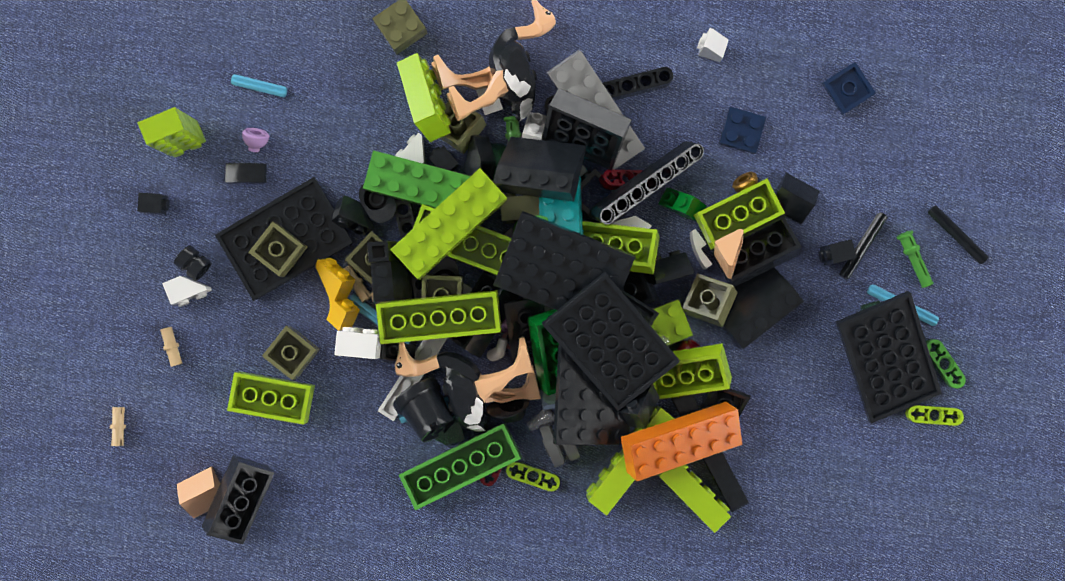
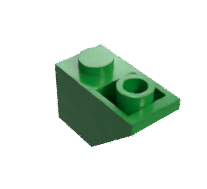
(681, 203)

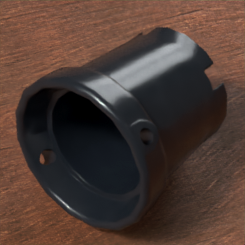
(425, 409)

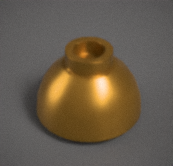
(745, 181)

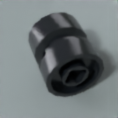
(190, 260)

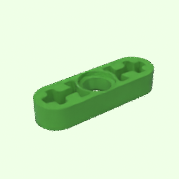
(952, 364)

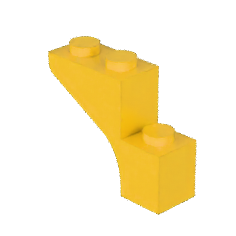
(338, 286)

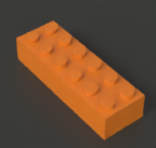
(681, 441)

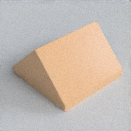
(728, 250)
(198, 492)

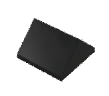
(796, 198)
(733, 397)

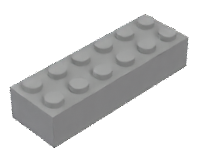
(580, 79)

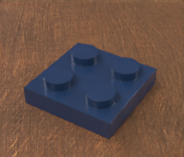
(848, 88)
(742, 130)

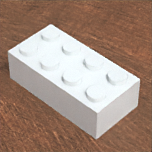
(358, 343)

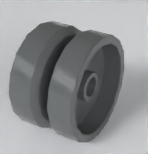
(555, 451)

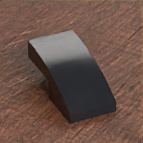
(245, 173)

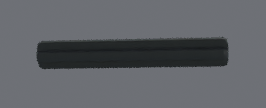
(952, 229)
(863, 245)

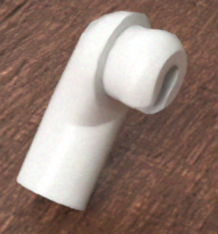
(497, 352)

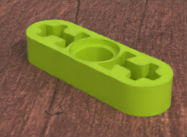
(947, 421)
(534, 483)

